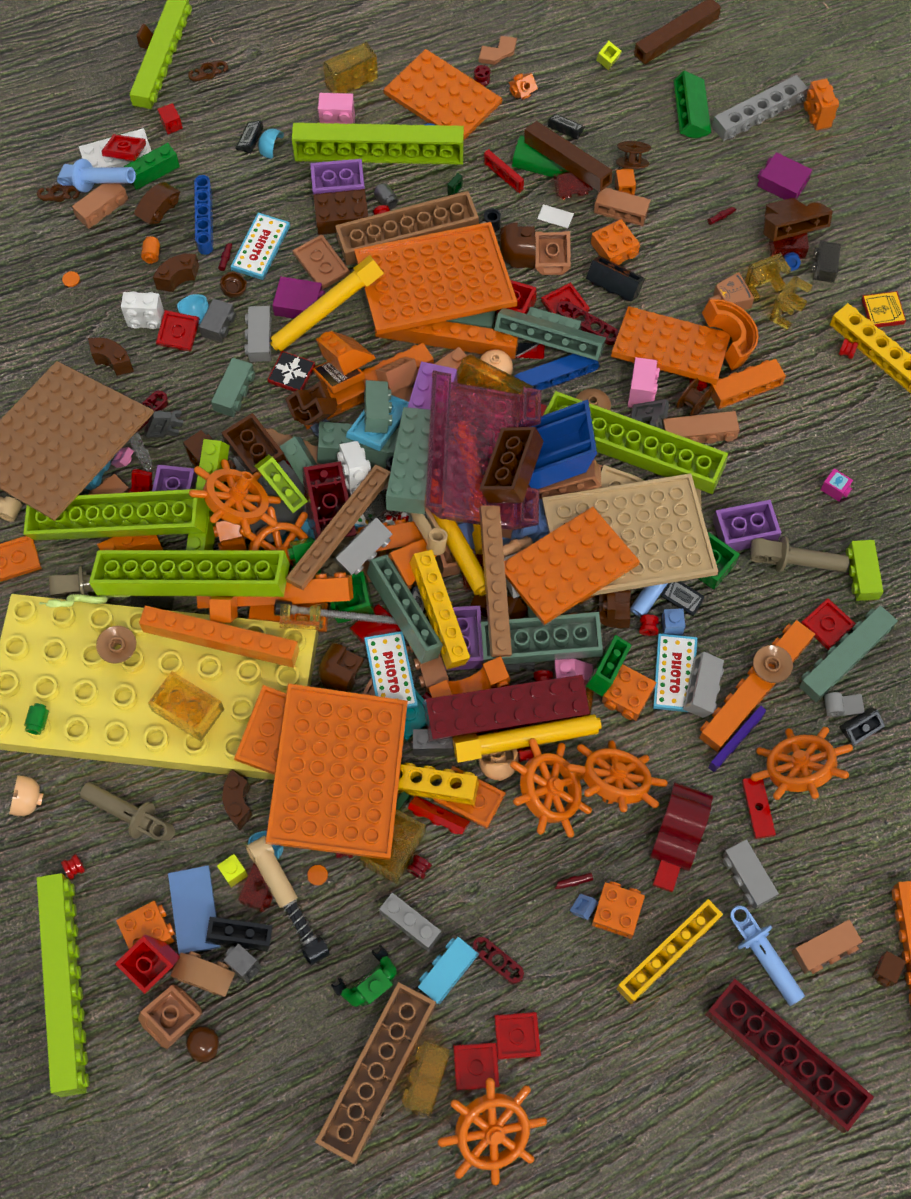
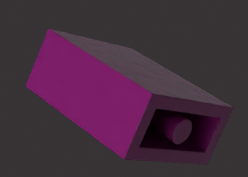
(784, 177)
(295, 296)

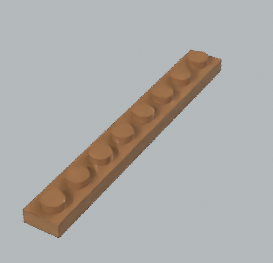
(338, 527)
(495, 581)

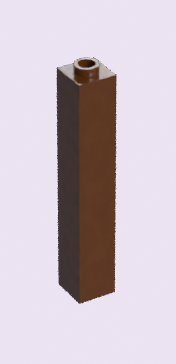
(677, 31)
(568, 156)

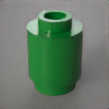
(36, 719)

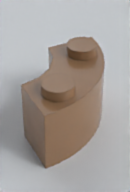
(203, 974)

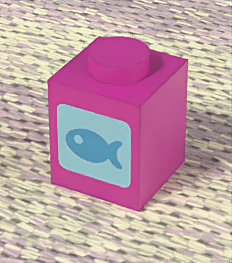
(837, 485)

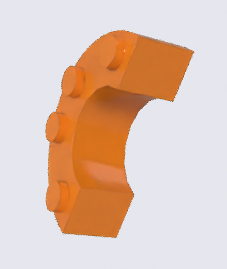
(737, 324)
(229, 536)
(491, 675)

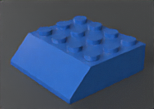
(567, 445)

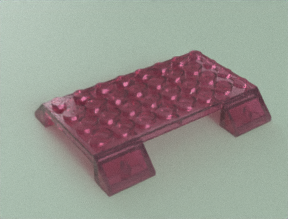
(460, 445)

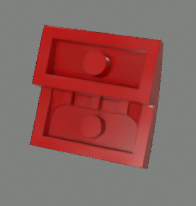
(367, 629)

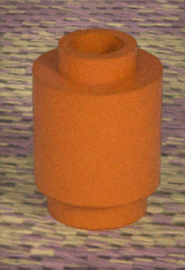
(150, 250)

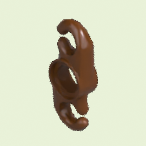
(208, 65)
(66, 189)

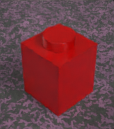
(170, 118)

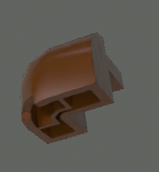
(518, 245)
(312, 404)
(615, 609)
(339, 668)

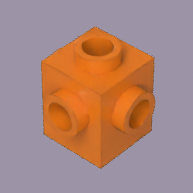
(523, 85)

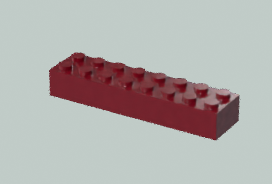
(505, 707)
(789, 1056)

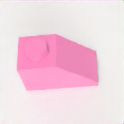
(572, 667)

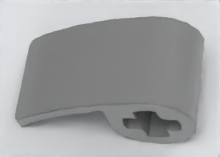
(843, 705)

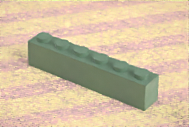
(550, 333)
(404, 609)
(848, 653)

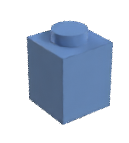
(673, 621)

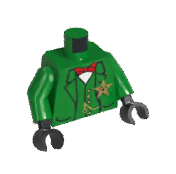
(372, 984)

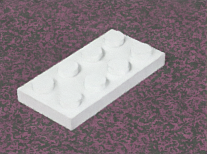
(93, 151)

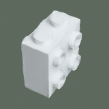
(142, 309)
(354, 464)

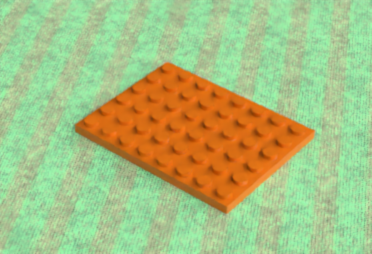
(437, 278)
(337, 772)

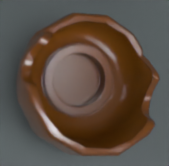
(233, 284)
(202, 1044)

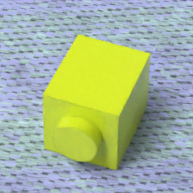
(608, 55)
(232, 870)

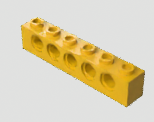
(869, 345)
(439, 609)
(465, 794)
(669, 951)

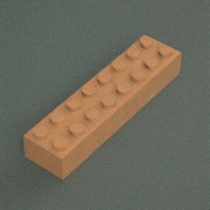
(407, 222)
(376, 1073)

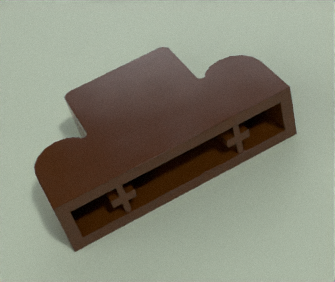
(793, 218)

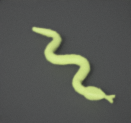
(78, 598)

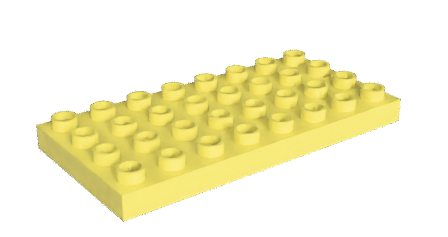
(103, 706)

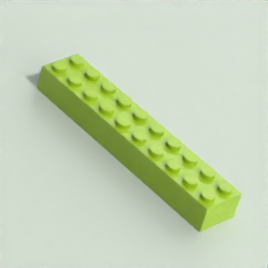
(378, 143)
(650, 446)
(121, 516)
(190, 573)
(61, 986)

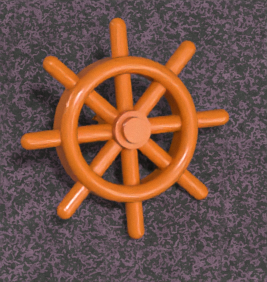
(235, 497)
(295, 530)
(802, 763)
(616, 776)
(550, 788)
(492, 1131)

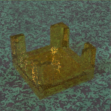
(767, 271)
(789, 301)
(315, 621)

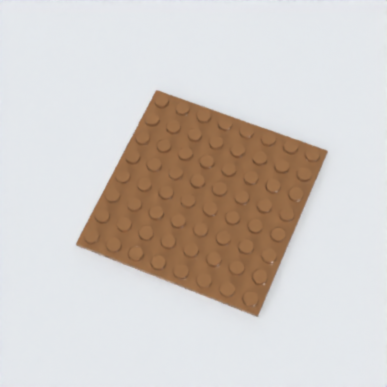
(63, 437)

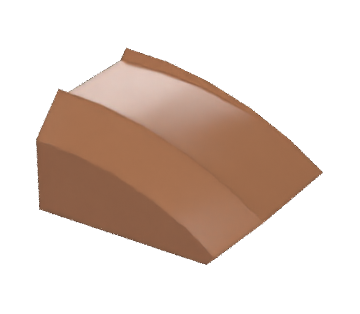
(552, 252)
(169, 1016)

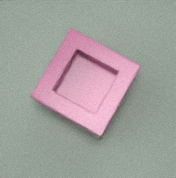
(122, 457)

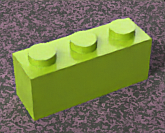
(281, 483)
(864, 570)

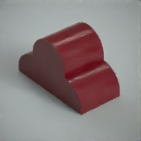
(325, 495)
(682, 826)

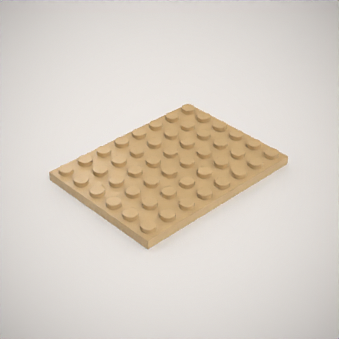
(655, 520)

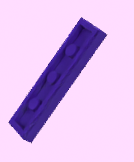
(737, 739)

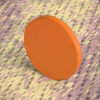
(70, 279)
(317, 875)

